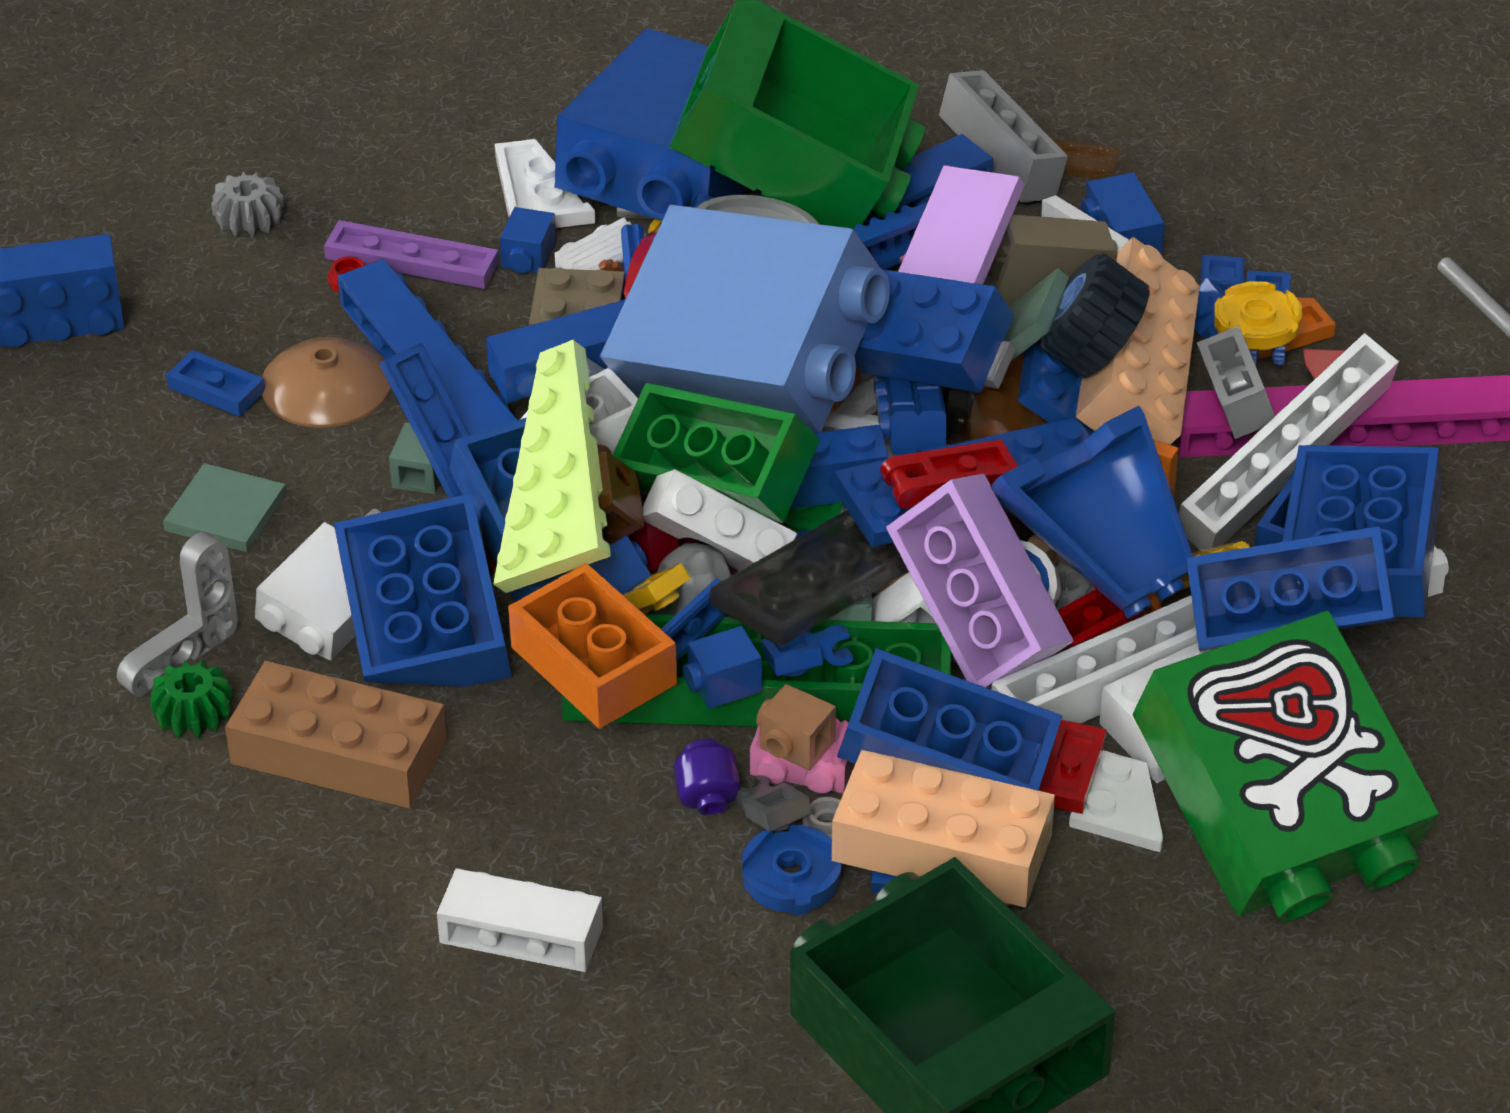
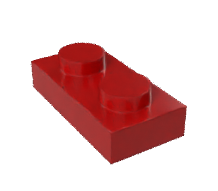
(1073, 764)

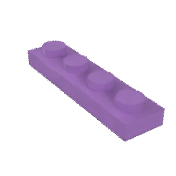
(414, 253)

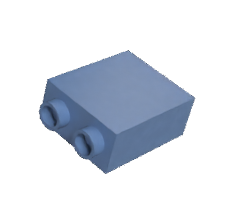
(749, 311)

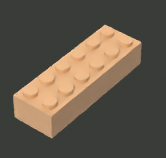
(1155, 359)

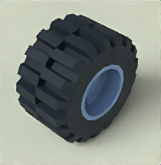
(1095, 315)

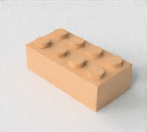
(918, 816)

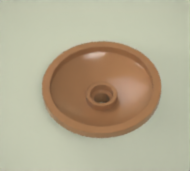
(325, 382)

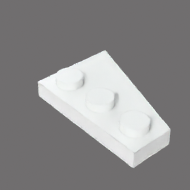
(529, 181)

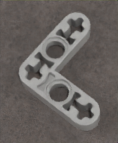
(197, 629)

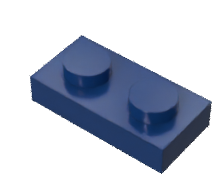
(215, 383)

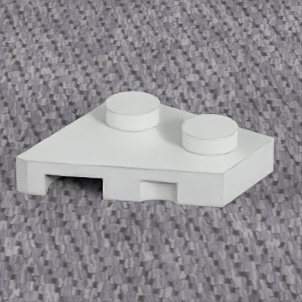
(1121, 803)

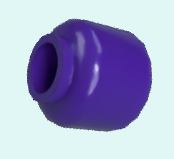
(707, 776)

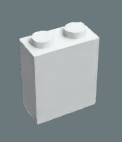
(309, 597)

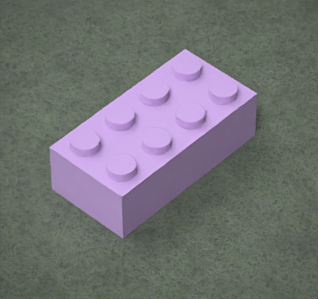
(978, 581)

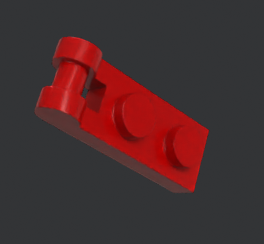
(941, 466)

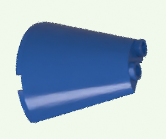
(1106, 512)

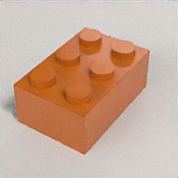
(593, 645)

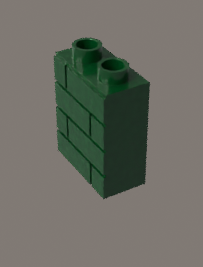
(948, 1002)

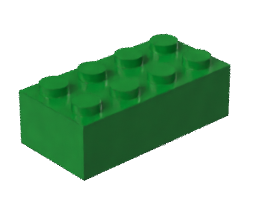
(722, 443)

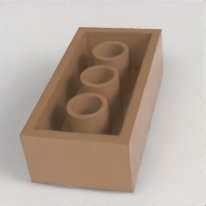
(337, 734)

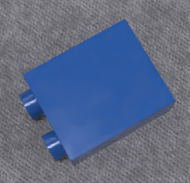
(621, 129)

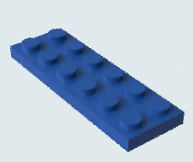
(871, 499)

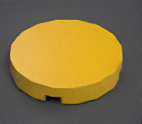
(1262, 313)

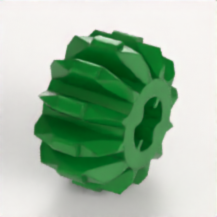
(191, 698)

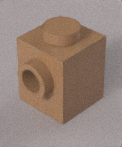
(796, 726)

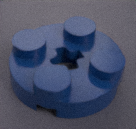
(785, 891)

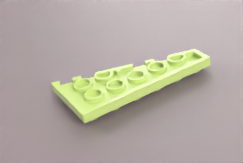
(557, 480)

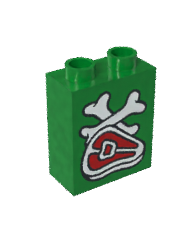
(1286, 768)

